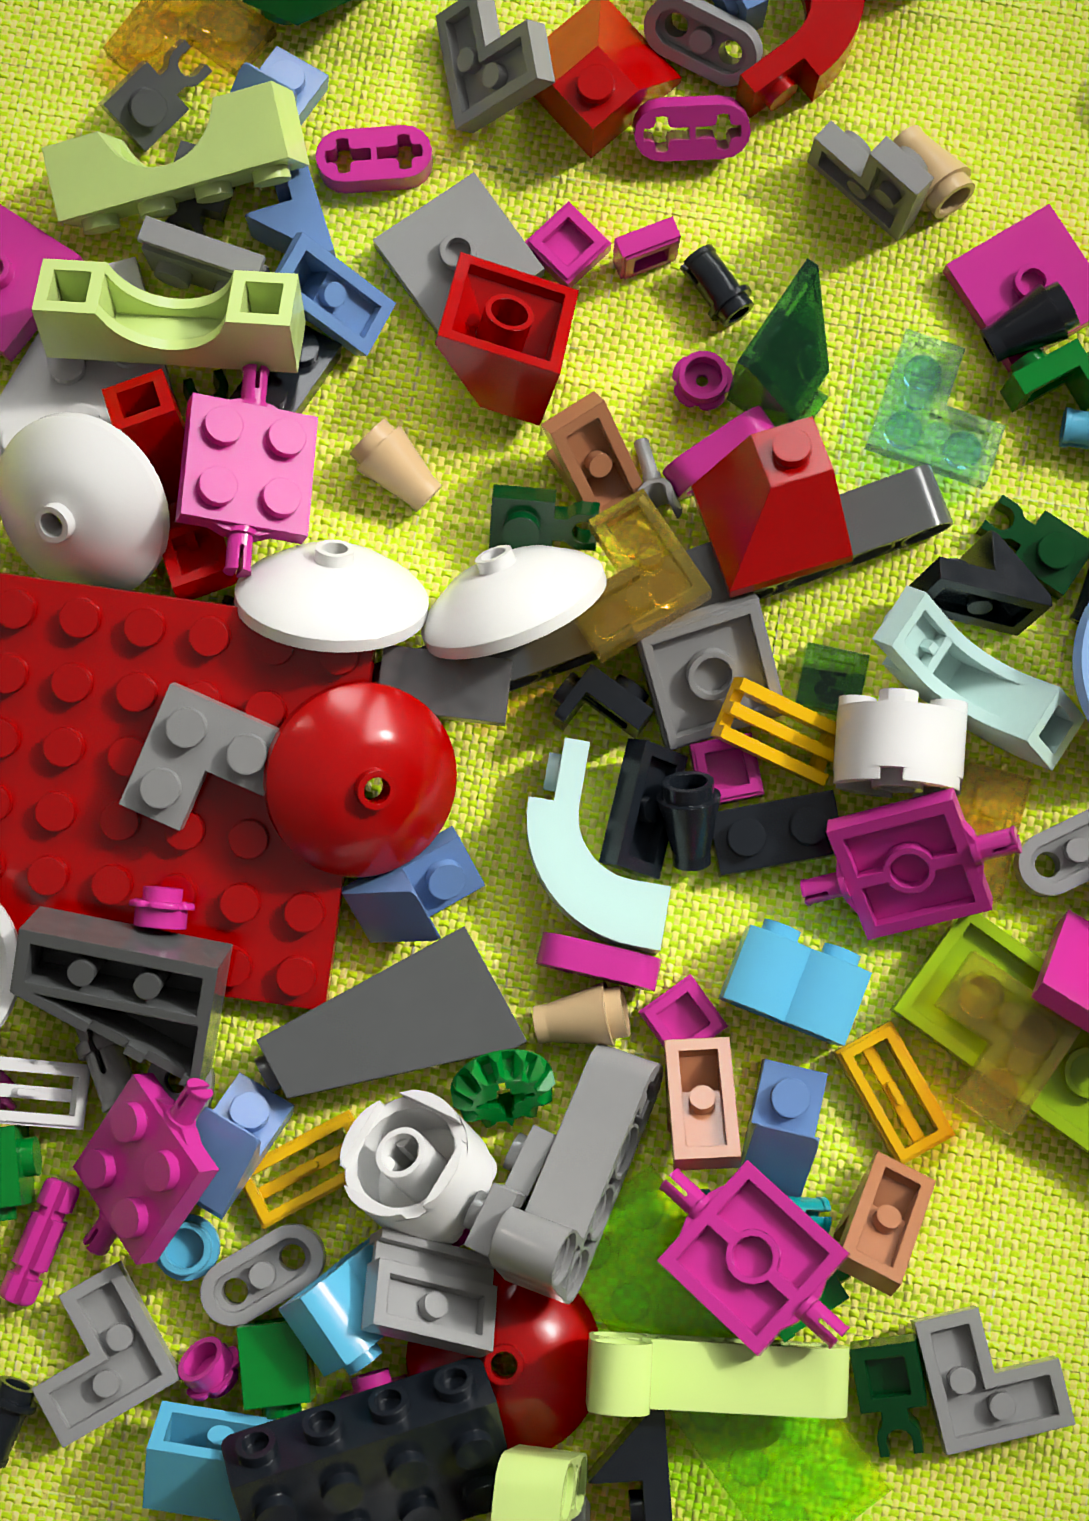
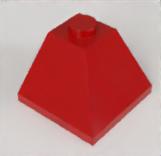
(602, 75)
(506, 336)
(774, 509)

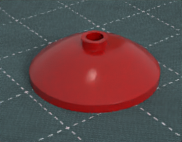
(328, 756)
(550, 1343)

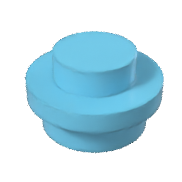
(191, 1250)

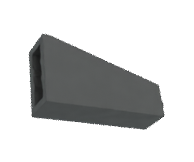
(403, 1020)

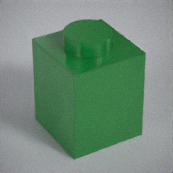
(274, 1368)

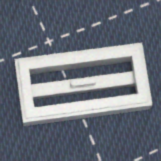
(76, 1096)

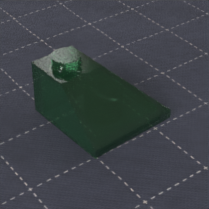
(787, 356)

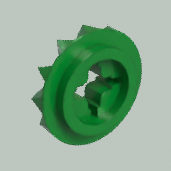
(523, 1073)

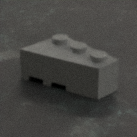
(128, 983)

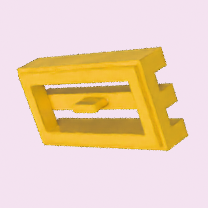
(821, 750)
(920, 1142)
(257, 1195)

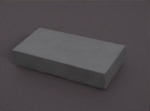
(452, 689)

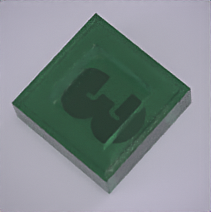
(827, 675)

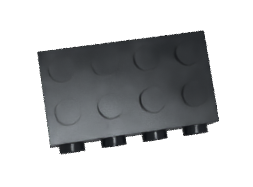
(380, 1455)

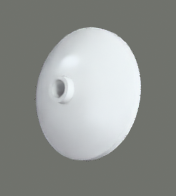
(98, 489)
(332, 598)
(511, 600)

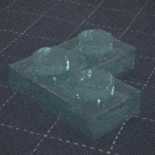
(917, 423)

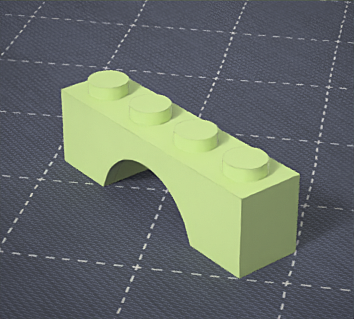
(247, 140)
(99, 316)

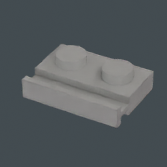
(188, 258)
(430, 1294)

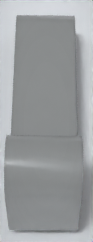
(571, 1203)

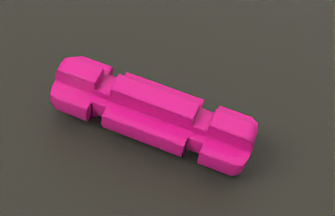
(39, 1242)

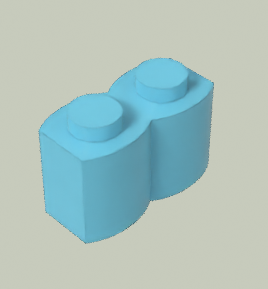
(795, 983)
(330, 1312)

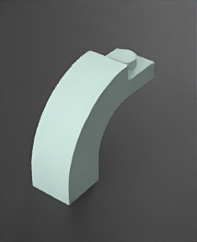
(1004, 704)
(589, 895)

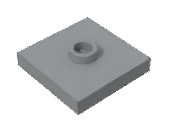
(428, 243)
(695, 662)

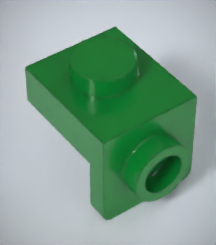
(1042, 373)
(18, 1164)

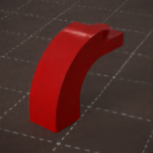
(806, 59)
(152, 420)

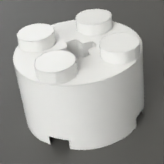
(899, 744)
(416, 1166)

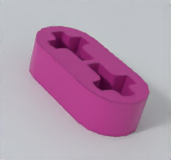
(693, 142)
(374, 158)
(708, 452)
(598, 961)

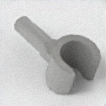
(657, 488)

